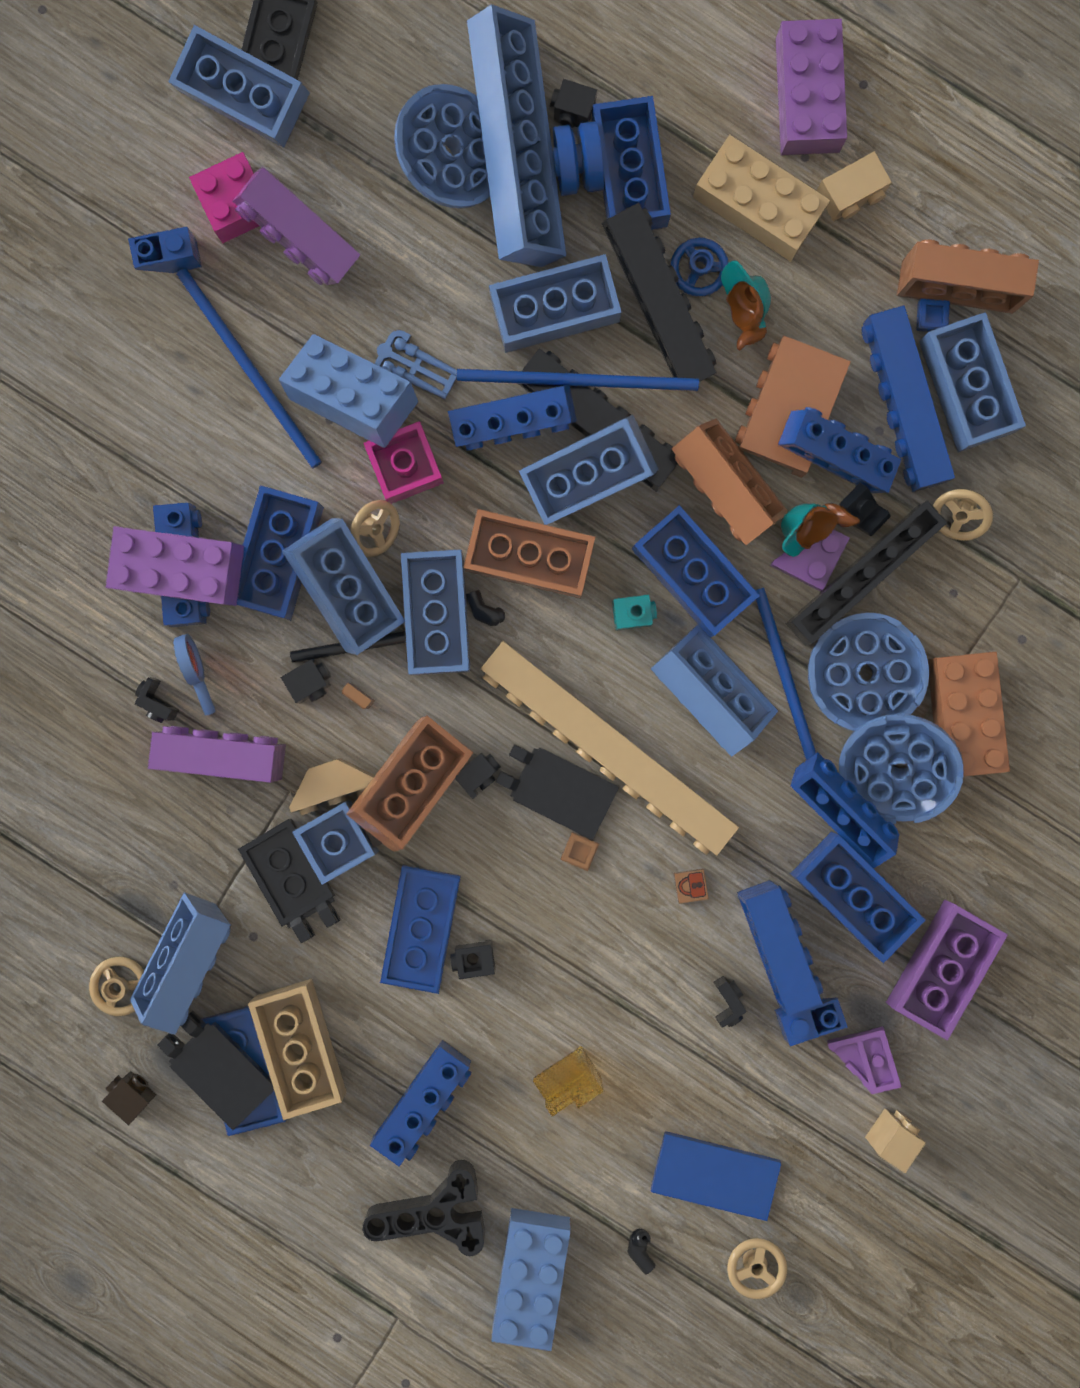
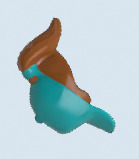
(749, 302)
(811, 524)

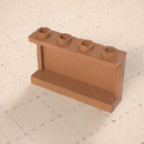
(795, 380)

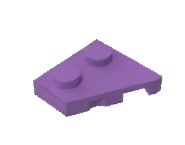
(814, 564)
(868, 1058)

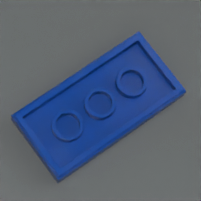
(420, 929)
(241, 1029)
(715, 1176)

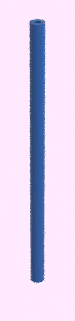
(249, 368)
(572, 379)
(785, 674)

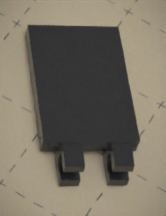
(280, 33)
(560, 790)
(289, 880)
(217, 1070)

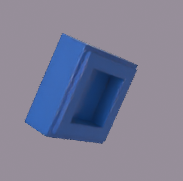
(932, 314)

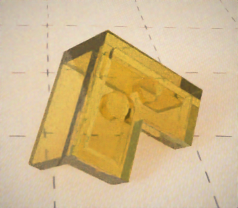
(569, 1081)

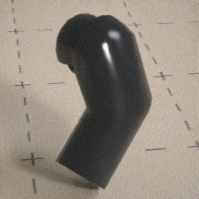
(482, 612)
(637, 1250)

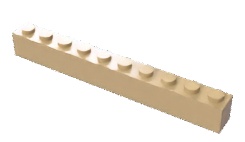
(609, 748)

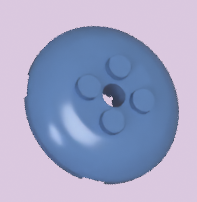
(438, 118)
(896, 664)
(907, 793)

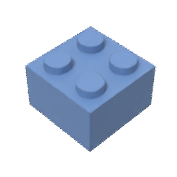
(334, 843)

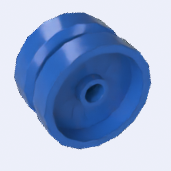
(579, 158)

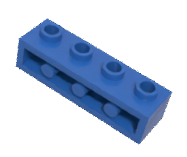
(513, 416)
(839, 450)
(184, 521)
(846, 810)
(420, 1104)

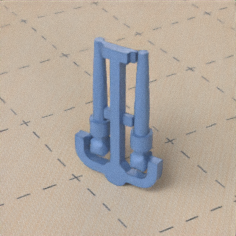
(385, 352)

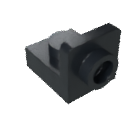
(864, 507)

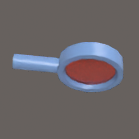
(192, 670)

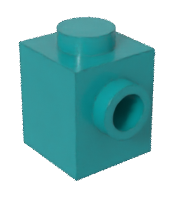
(634, 612)

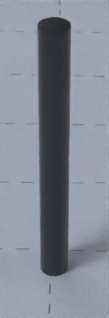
(337, 648)

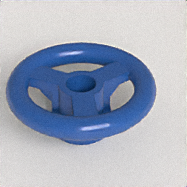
(706, 258)

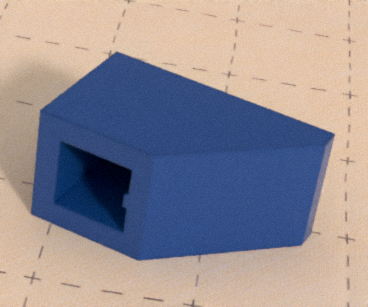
(165, 251)
(811, 1022)

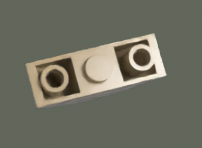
(329, 783)

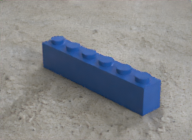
(907, 399)

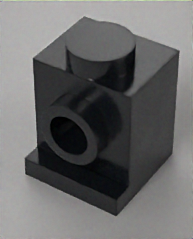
(478, 774)
(466, 969)

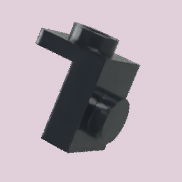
(156, 708)
(731, 994)

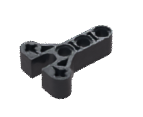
(450, 1226)

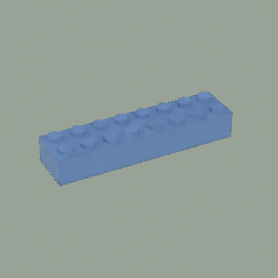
(516, 137)

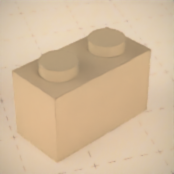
(855, 186)
(895, 1139)

